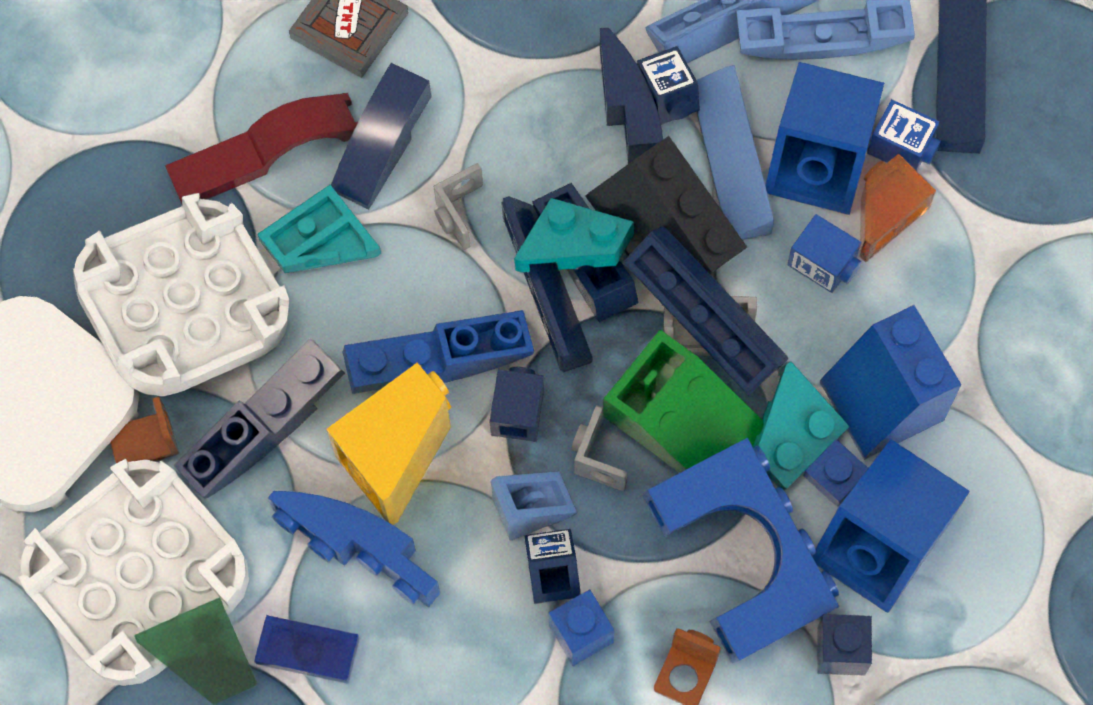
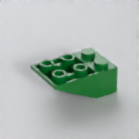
(678, 406)

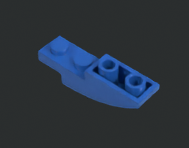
(450, 350)
(344, 529)

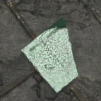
(202, 651)

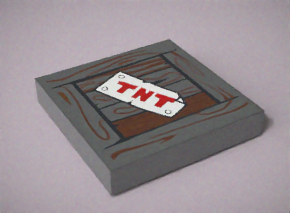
(348, 30)

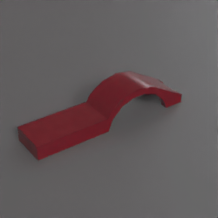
(254, 151)

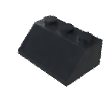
(666, 192)

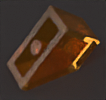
(890, 203)

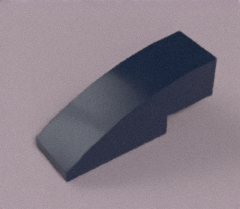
(628, 97)
(381, 135)
(604, 288)

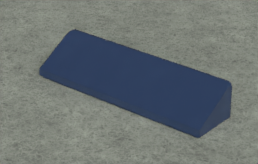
(961, 75)
(548, 292)
(705, 309)

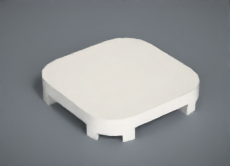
(181, 297)
(55, 403)
(127, 562)

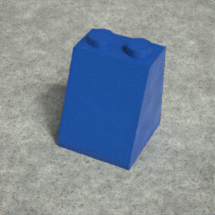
(823, 137)
(891, 383)
(888, 525)

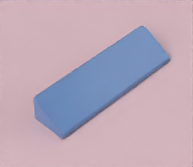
(709, 24)
(733, 154)

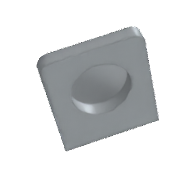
(445, 195)
(588, 467)

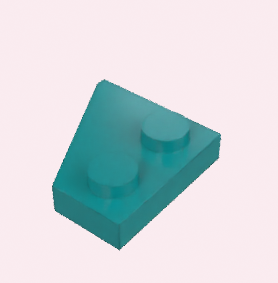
(318, 235)
(574, 238)
(796, 427)

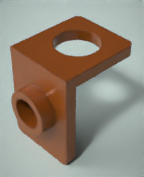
(146, 437)
(692, 650)

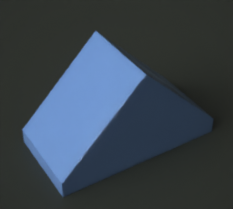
(531, 501)

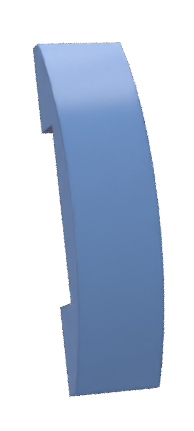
(825, 34)

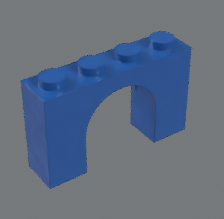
(739, 483)

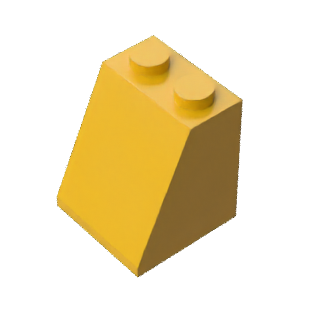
(393, 438)

